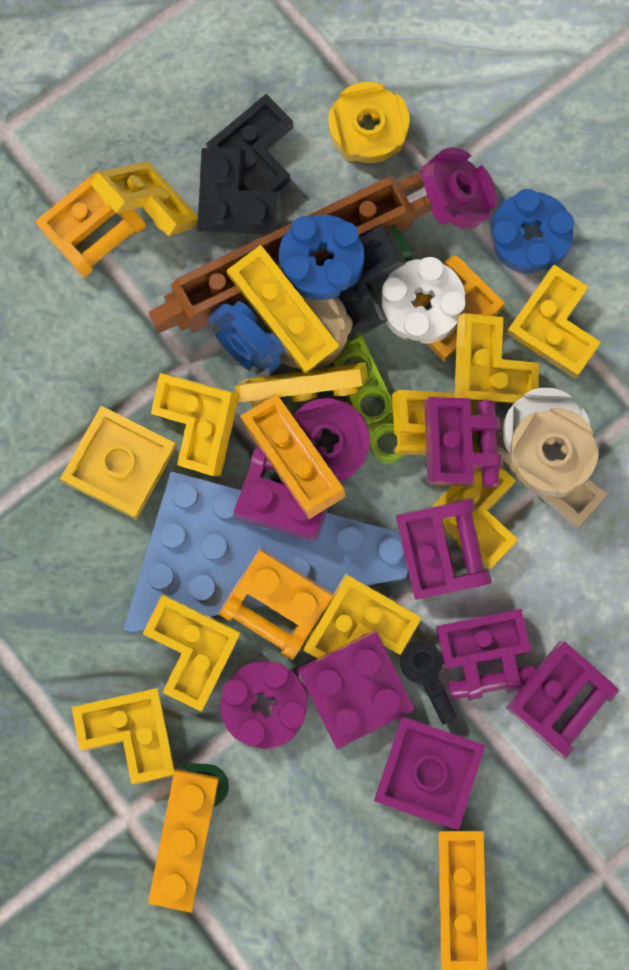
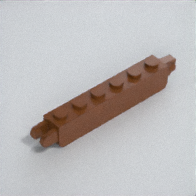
(209, 286)

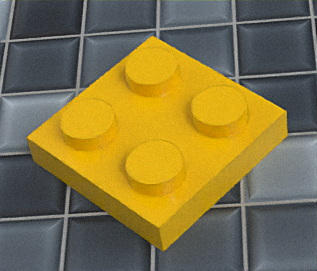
(118, 462)

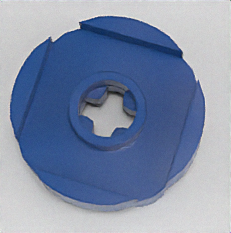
(531, 209)
(316, 233)
(245, 339)

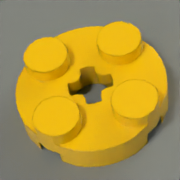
(368, 145)

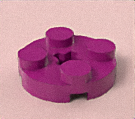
(443, 180)
(341, 420)
(241, 693)

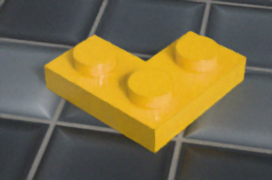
(144, 187)
(545, 327)
(480, 367)
(207, 417)
(492, 536)
(357, 611)
(202, 644)
(137, 723)

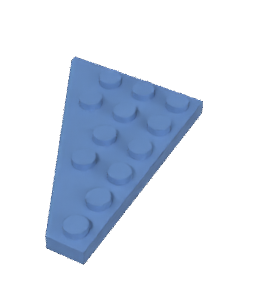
(204, 550)

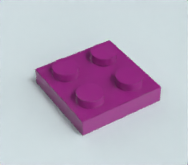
(355, 689)
(429, 773)

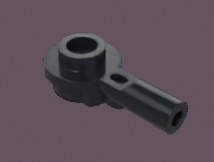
(422, 664)

